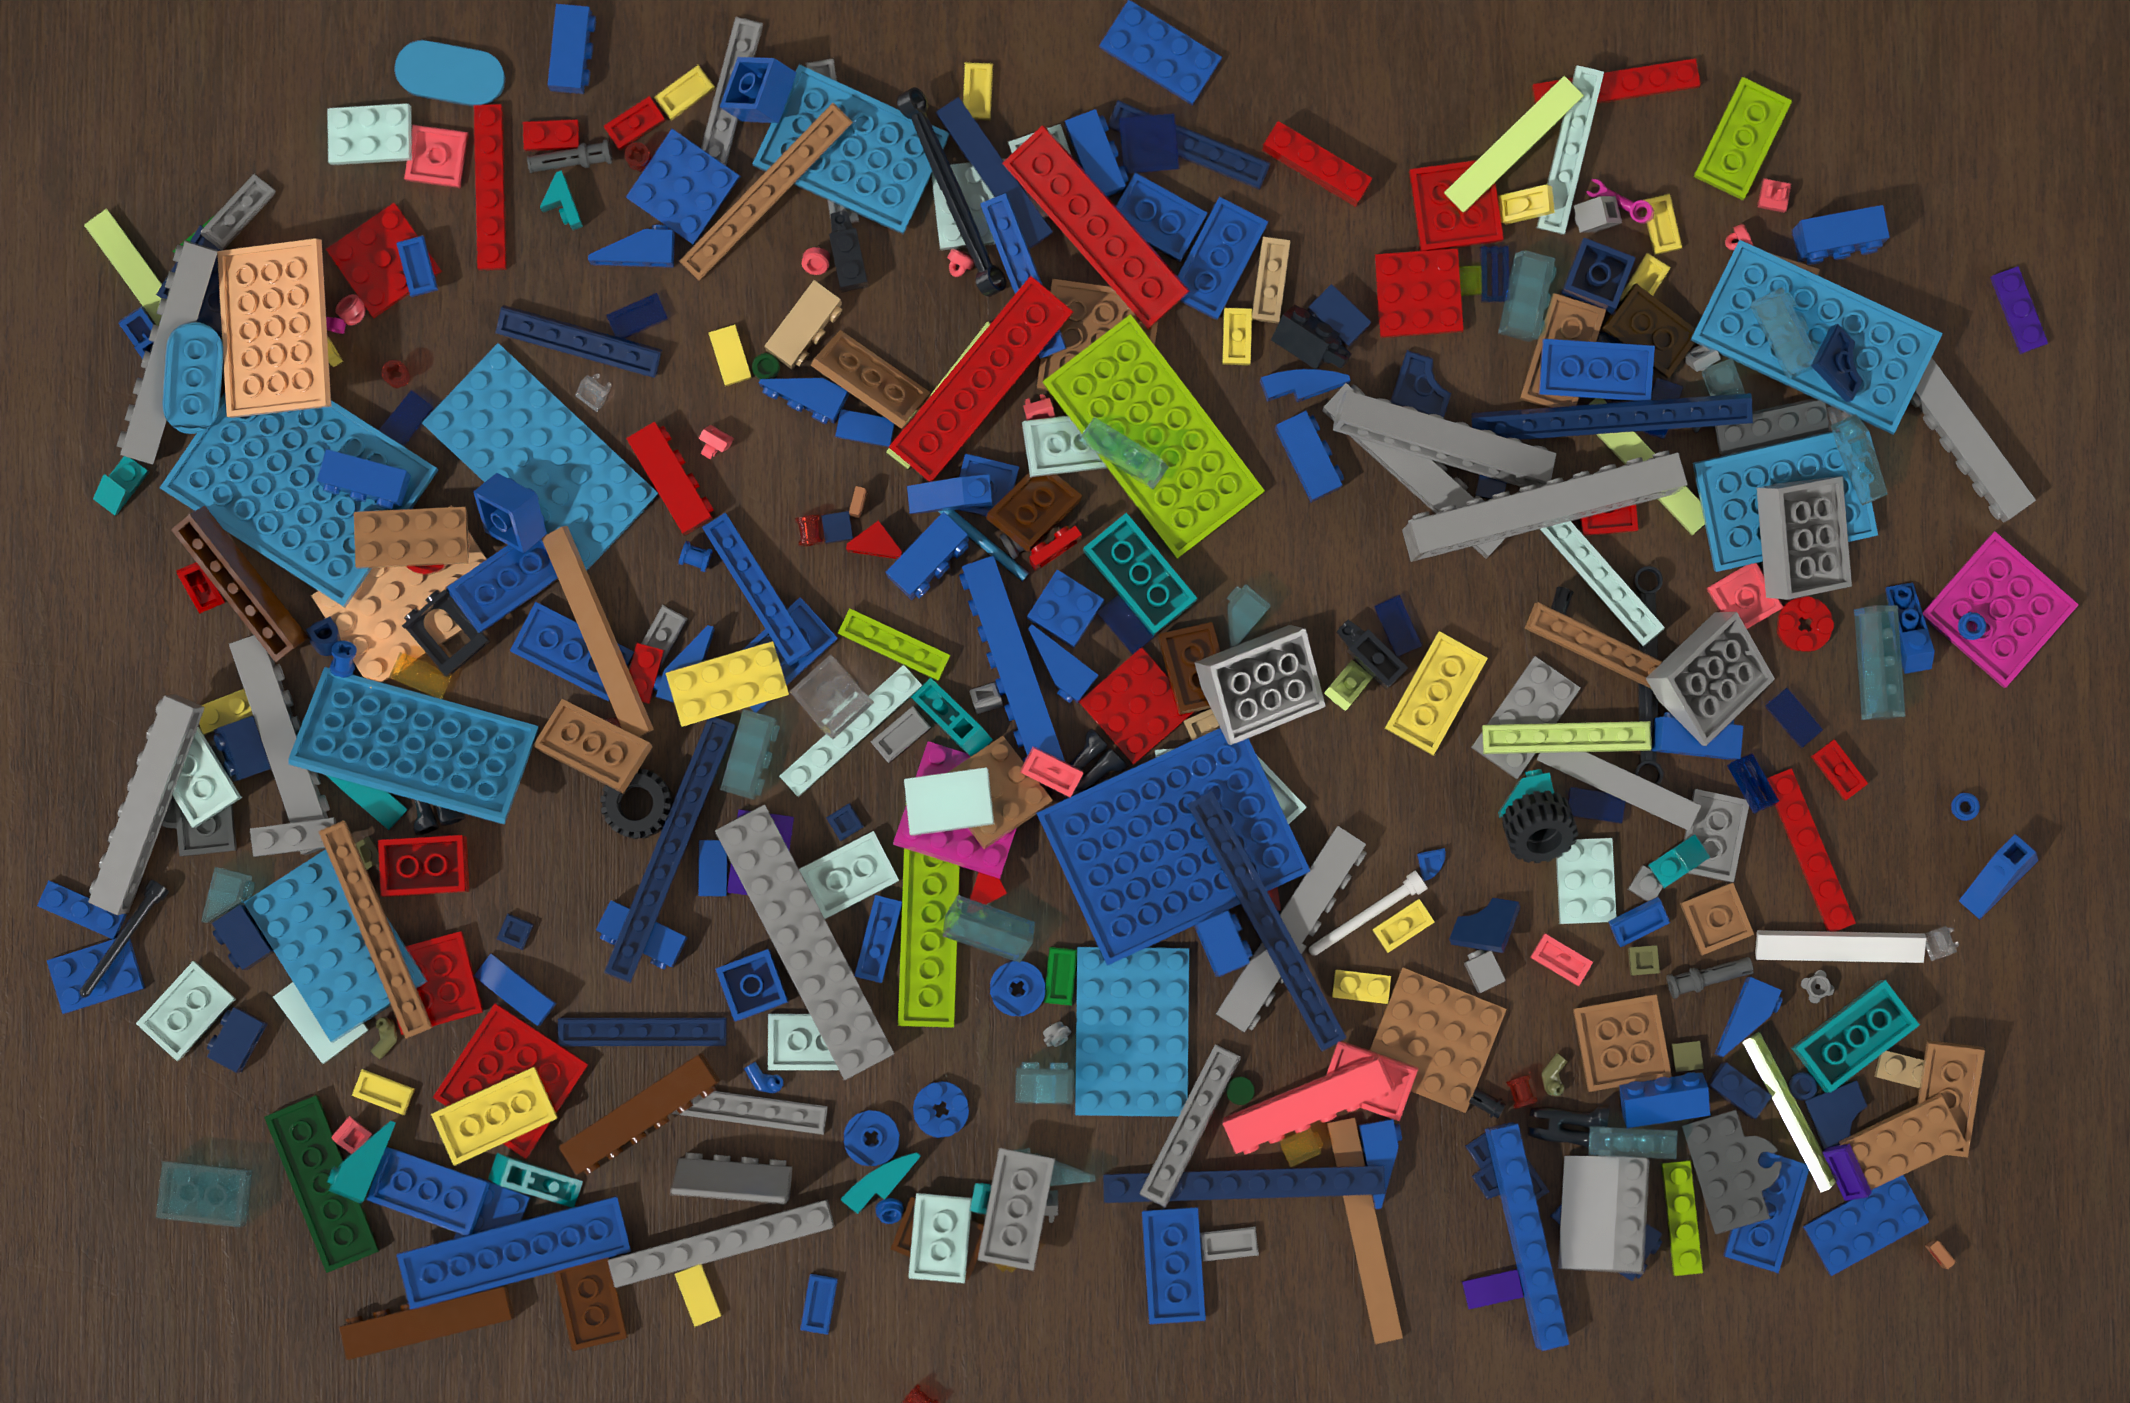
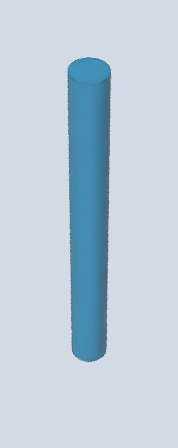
(988, 545)

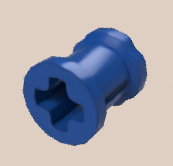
(695, 556)
(343, 655)

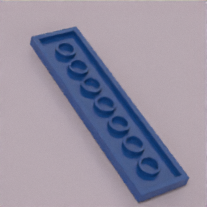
(513, 1252)

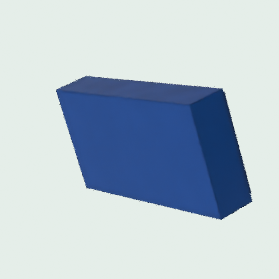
(417, 266)
(864, 428)
(712, 868)
(1639, 922)
(819, 1304)

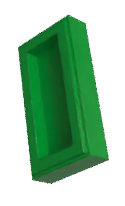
(1060, 976)

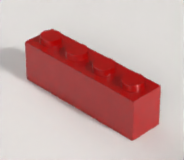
(1317, 164)
(670, 479)

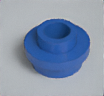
(1979, 622)
(1974, 806)
(889, 1210)

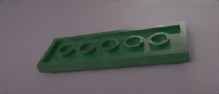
(308, 1156)

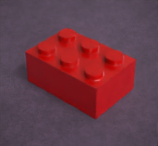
(423, 866)

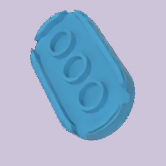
(449, 73)
(192, 377)

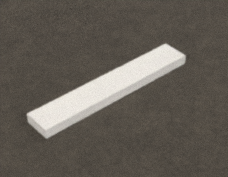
(1840, 946)

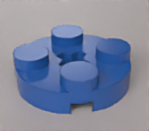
(1033, 986)
(868, 1122)
(946, 1124)

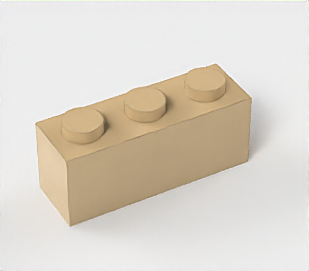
(804, 325)

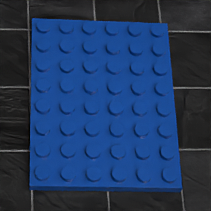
(1143, 858)

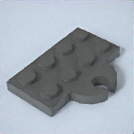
(210, 837)
(1731, 1170)

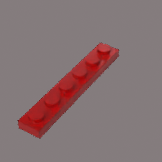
(1639, 81)
(490, 187)
(1810, 852)

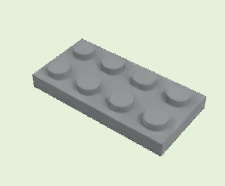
(1536, 698)
(1016, 1209)

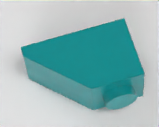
(1534, 781)

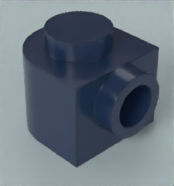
(323, 636)

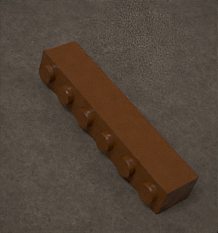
(239, 583)
(639, 1114)
(425, 1323)

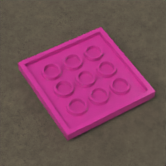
(2014, 599)
(957, 845)

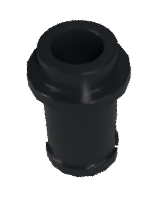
(1562, 600)
(1487, 1103)

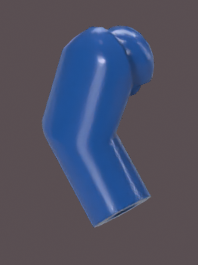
(763, 1082)

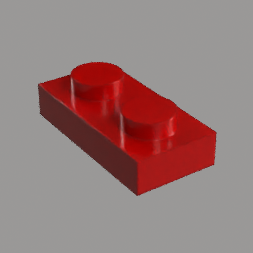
(634, 123)
(551, 135)
(645, 669)
(1839, 770)

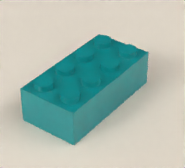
(1140, 574)
(1855, 1036)

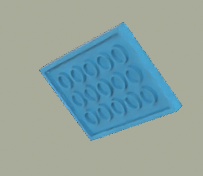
(871, 167)
(1730, 500)
(323, 947)
(1132, 1033)

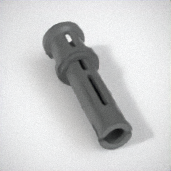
(537, 163)
(1697, 979)

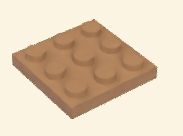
(1012, 793)
(1622, 1042)

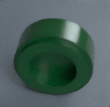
(766, 366)
(1240, 1090)

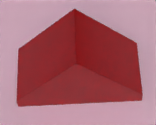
(874, 542)
(200, 588)
(987, 889)

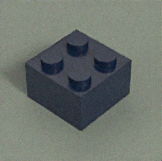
(1598, 275)

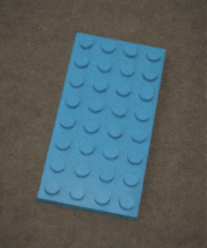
(1887, 349)
(517, 428)
(414, 745)

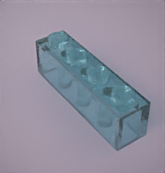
(1879, 662)

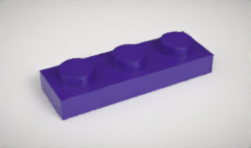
(2019, 310)

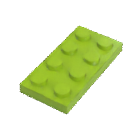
(1742, 138)

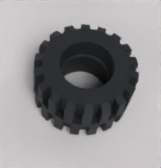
(649, 825)
(1539, 826)

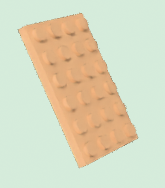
(274, 328)
(378, 611)

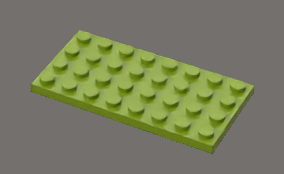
(1139, 395)

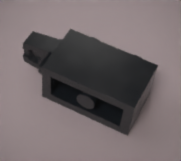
(847, 253)
(1310, 339)
(1371, 654)

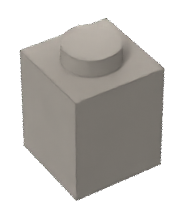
(1597, 214)
(1483, 970)

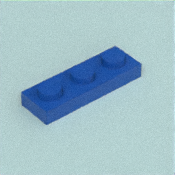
(77, 909)
(878, 939)

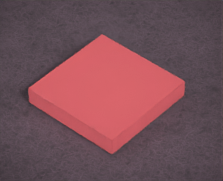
(436, 156)
(1744, 594)

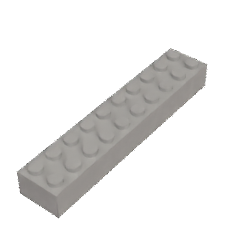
(1544, 507)
(804, 942)

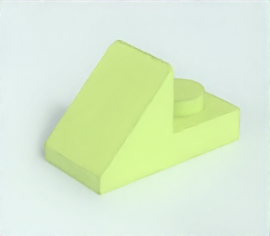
(1348, 685)

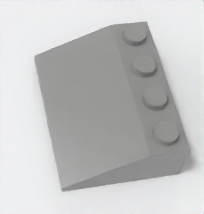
(1804, 537)
(1711, 676)
(1261, 683)
(732, 1179)
(1604, 1214)

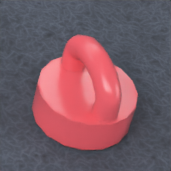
(1740, 233)
(960, 258)
(816, 260)
(351, 309)

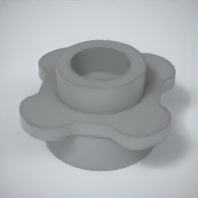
(1825, 987)
(1056, 1034)

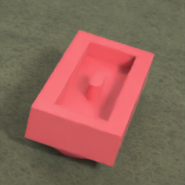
(1051, 771)
(1561, 959)

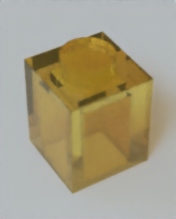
(1301, 1146)

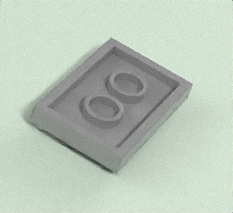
(1720, 831)

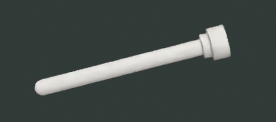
(1412, 885)

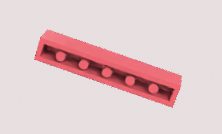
(1307, 1104)

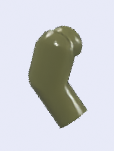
(388, 1037)
(1551, 1077)

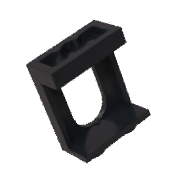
(415, 626)

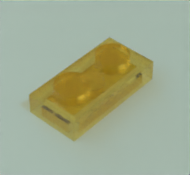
(419, 675)

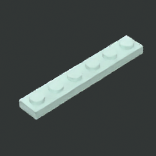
(1571, 149)
(1604, 581)
(829, 751)

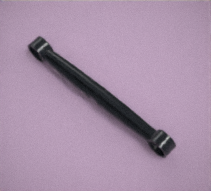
(990, 277)
(1646, 698)

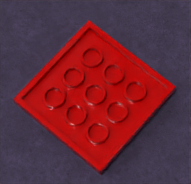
(504, 1049)

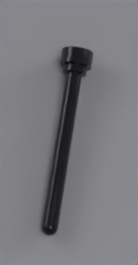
(153, 894)

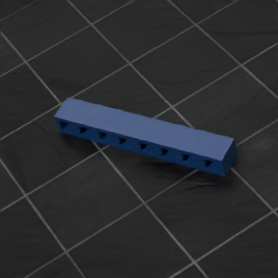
(1009, 657)
(1527, 1236)

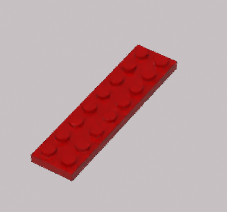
(1096, 227)
(981, 379)

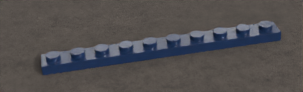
(1617, 417)
(669, 849)
(1266, 921)
(1254, 1184)

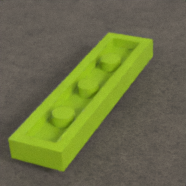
(894, 644)
(1682, 1218)

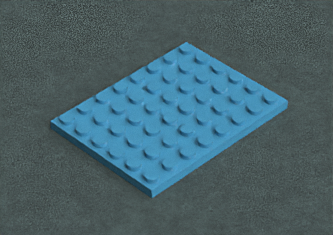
(264, 488)

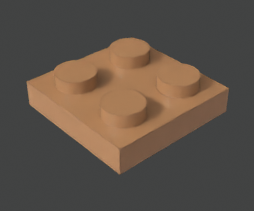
(1717, 918)

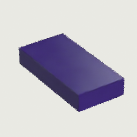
(1847, 1172)
(1492, 1289)

